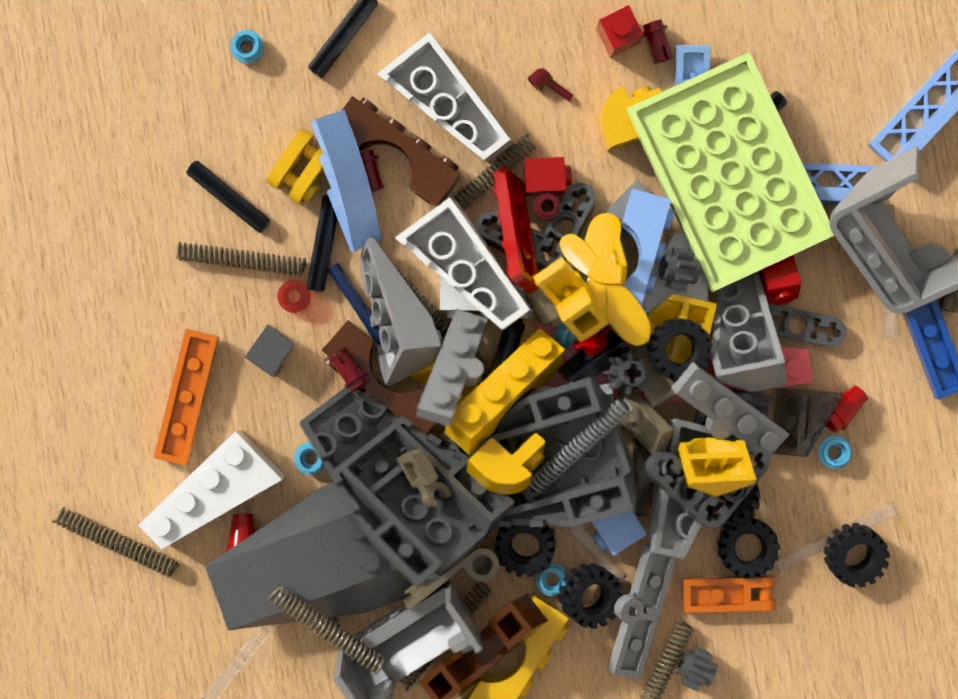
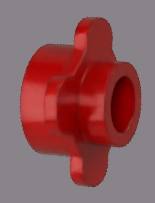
(594, 343)

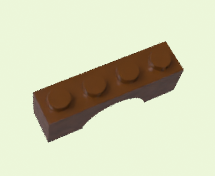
(431, 176)
(361, 350)
(498, 639)

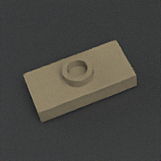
(655, 386)
(646, 424)

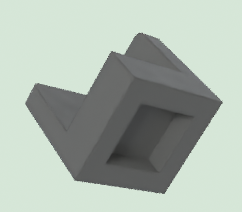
(270, 351)

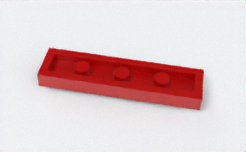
(516, 230)

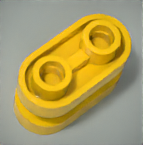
(303, 187)

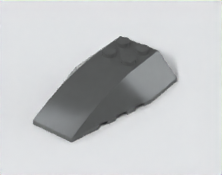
(360, 452)
(595, 485)
(312, 553)

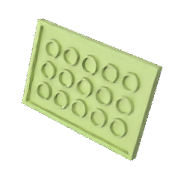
(730, 172)

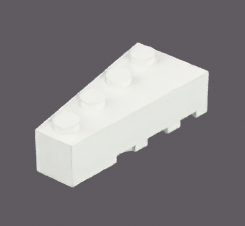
(441, 91)
(460, 255)
(217, 486)

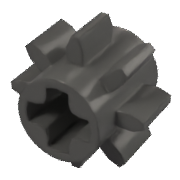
(679, 269)
(616, 375)
(697, 669)

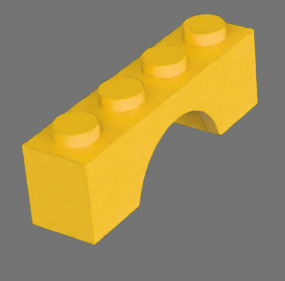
(486, 405)
(536, 655)

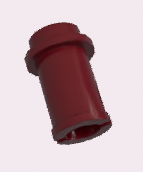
(658, 41)
(371, 169)
(550, 200)
(350, 371)

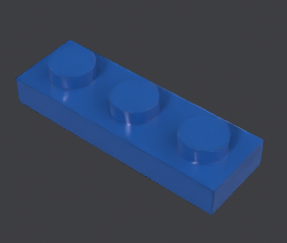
(934, 348)

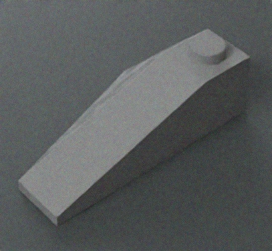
(403, 323)
(745, 338)
(670, 525)

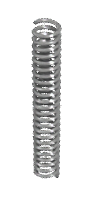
(595, 430)

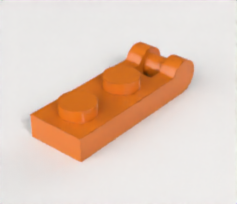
(727, 594)

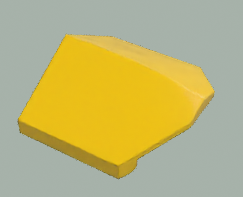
(679, 306)
(716, 465)

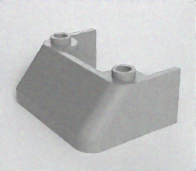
(895, 271)
(408, 642)

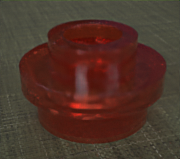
(283, 296)

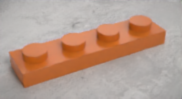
(186, 397)

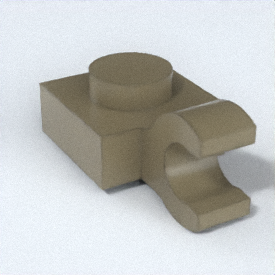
(421, 474)

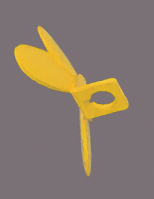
(606, 266)

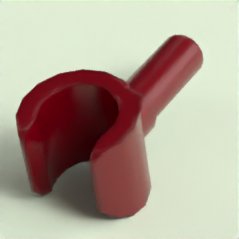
(542, 77)

